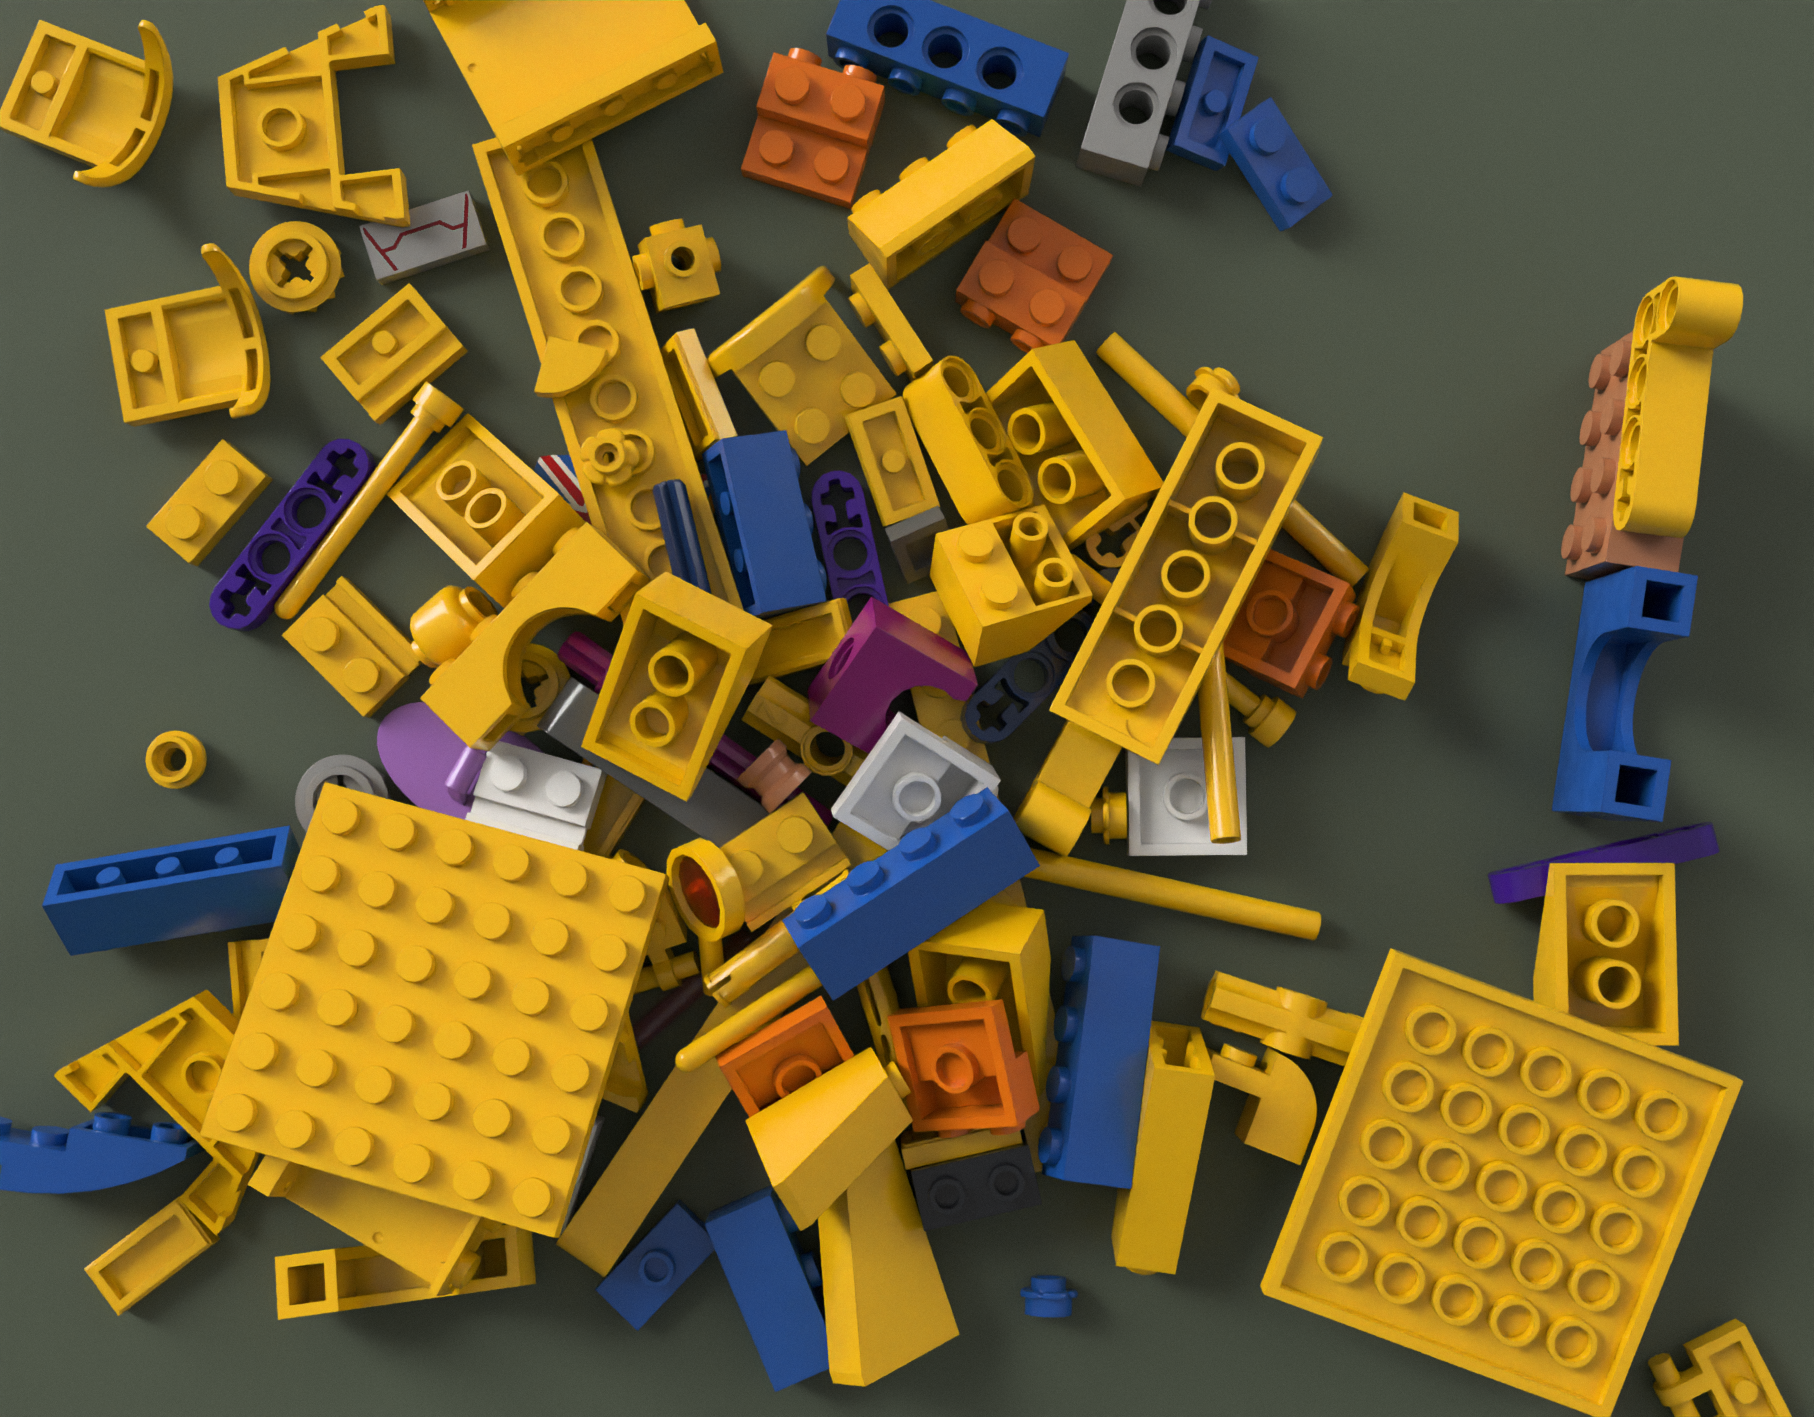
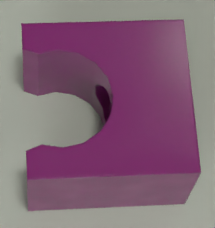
(874, 665)

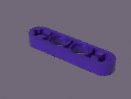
(285, 528)
(867, 578)
(1665, 846)

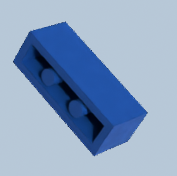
(765, 523)
(773, 1284)

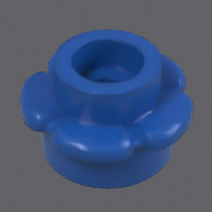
(1048, 1296)

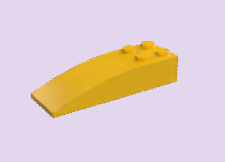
(1186, 575)

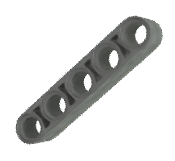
(716, 807)

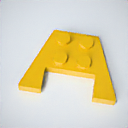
(287, 127)
(179, 1066)

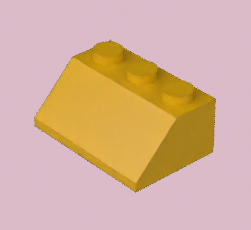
(941, 200)
(1072, 442)

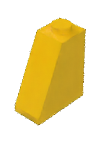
(829, 1132)

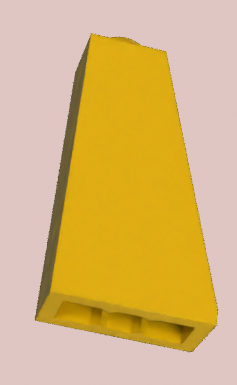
(1169, 1140)
(879, 1277)

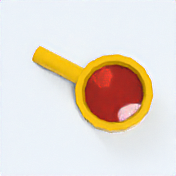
(706, 898)

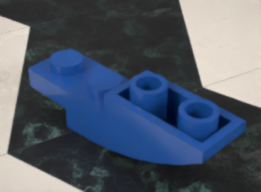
(89, 1155)

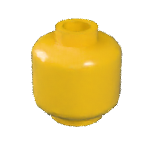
(445, 623)

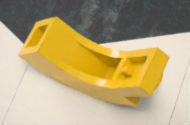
(1396, 595)

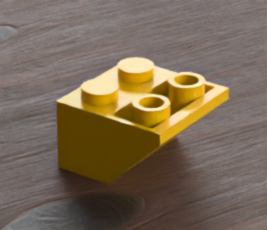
(1007, 582)

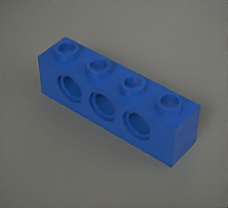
(978, 45)

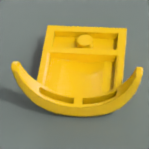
(91, 101)
(191, 350)
(803, 367)

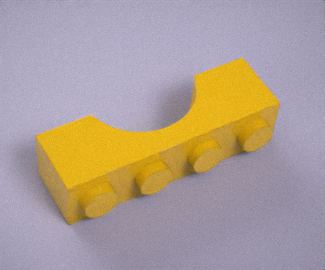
(482, 688)
(364, 1278)

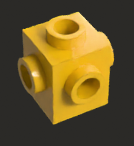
(667, 284)

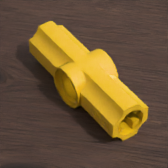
(785, 715)
(1281, 1018)

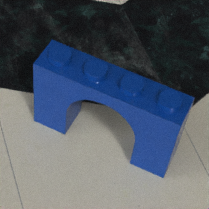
(1618, 630)

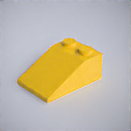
(485, 508)
(674, 683)
(1611, 947)
(992, 956)

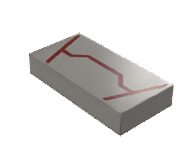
(437, 236)

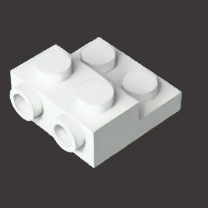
(910, 783)

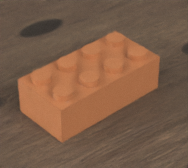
(1592, 542)

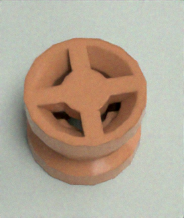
(774, 775)

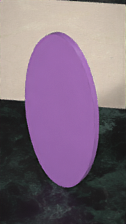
(431, 760)

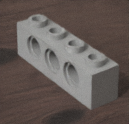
(1111, 143)

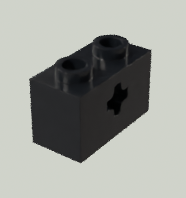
(976, 1186)

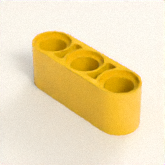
(967, 442)

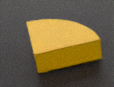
(568, 367)

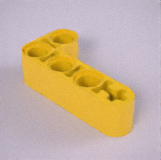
(1668, 402)
(1065, 788)

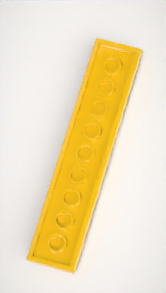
(584, 289)

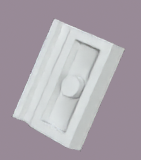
(537, 795)

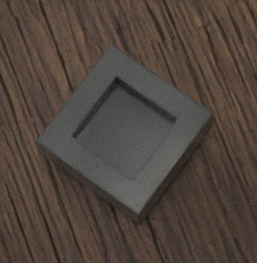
(914, 542)

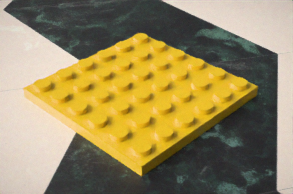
(438, 1009)
(1500, 1184)

